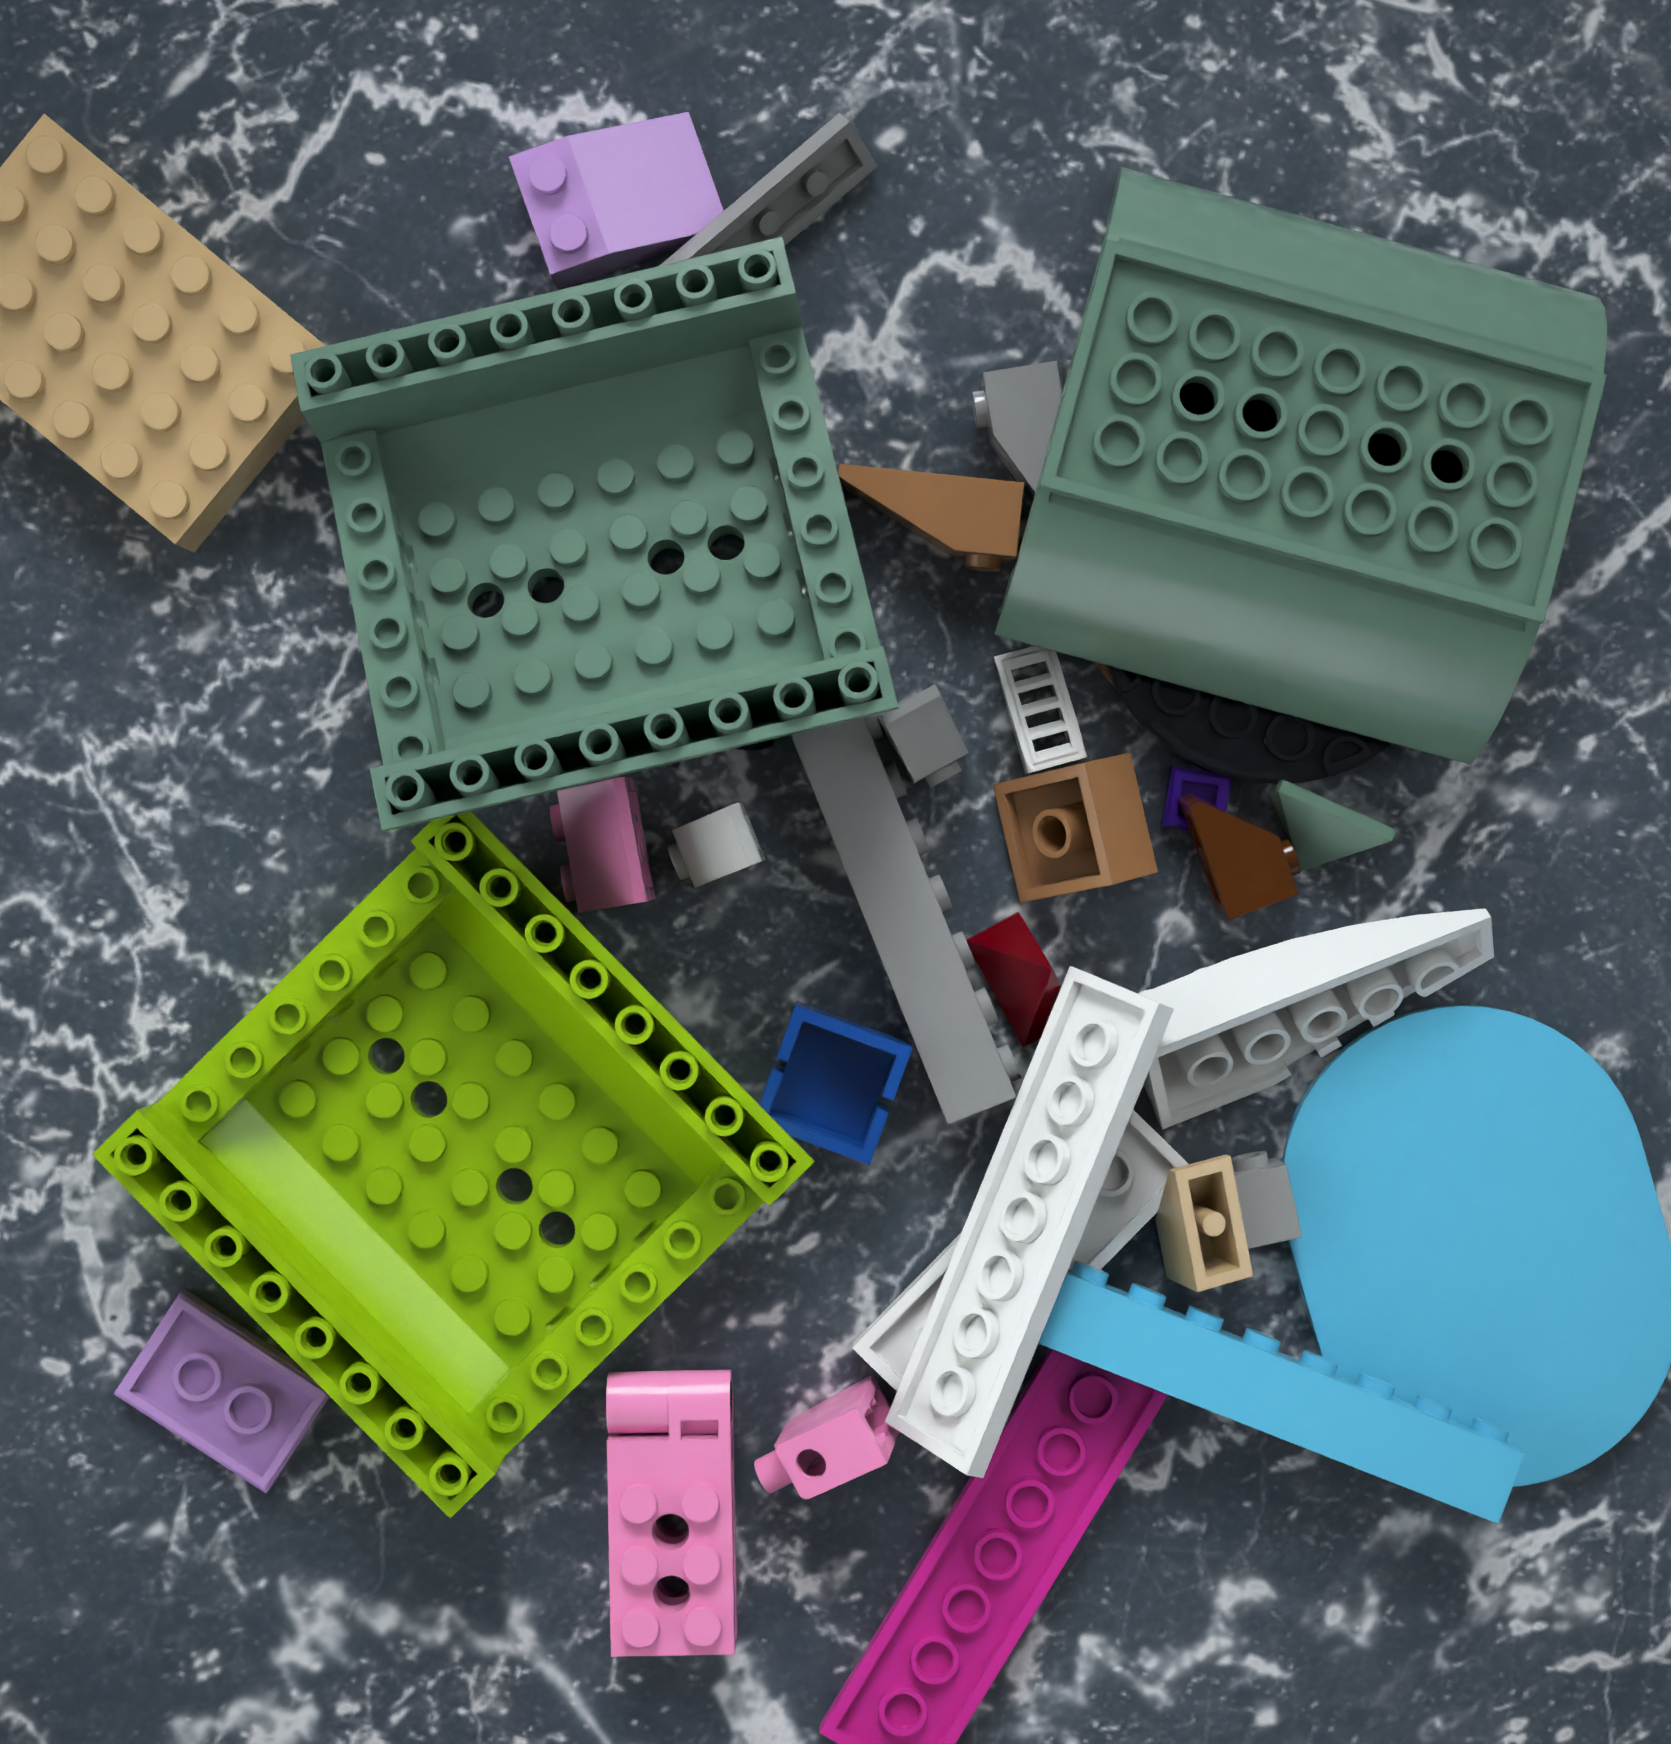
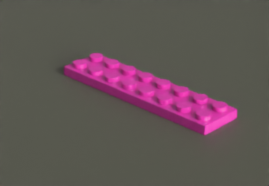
(994, 1557)

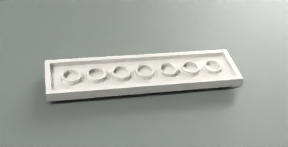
(1027, 1219)

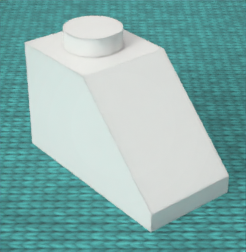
(715, 846)

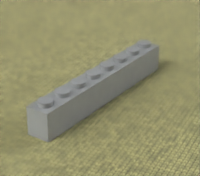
(907, 917)

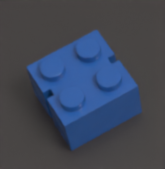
(834, 1081)

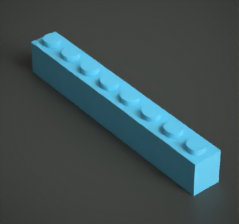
(1282, 1394)

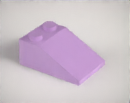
(616, 195)

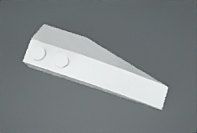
(1269, 1007)

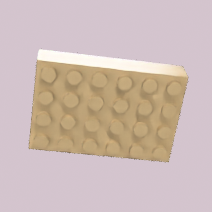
(136, 341)

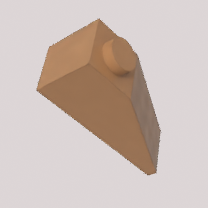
(952, 512)

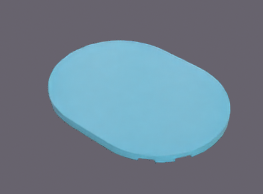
(1484, 1230)

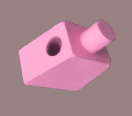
(831, 1442)

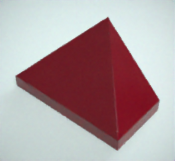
(1017, 975)

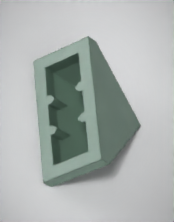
(1321, 828)

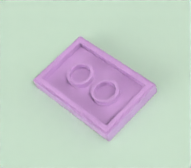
(223, 1391)

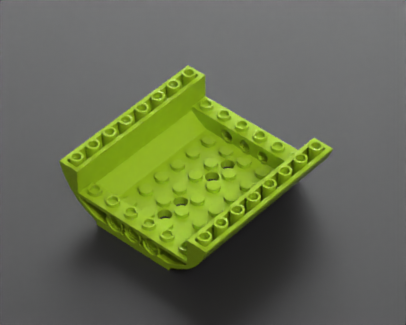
(383, 1230)

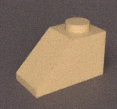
(1203, 1226)

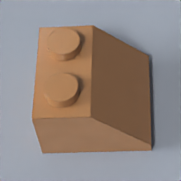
(1075, 828)

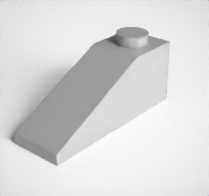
(1019, 415)

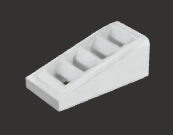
(1050, 757)

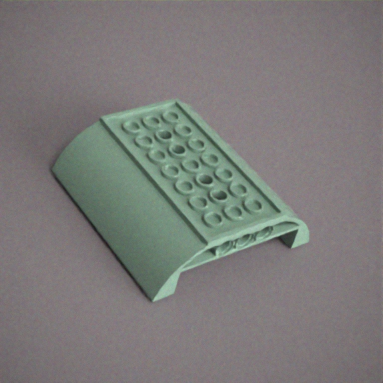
(575, 450)
(1288, 554)

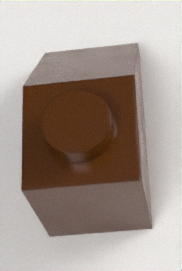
(1239, 858)

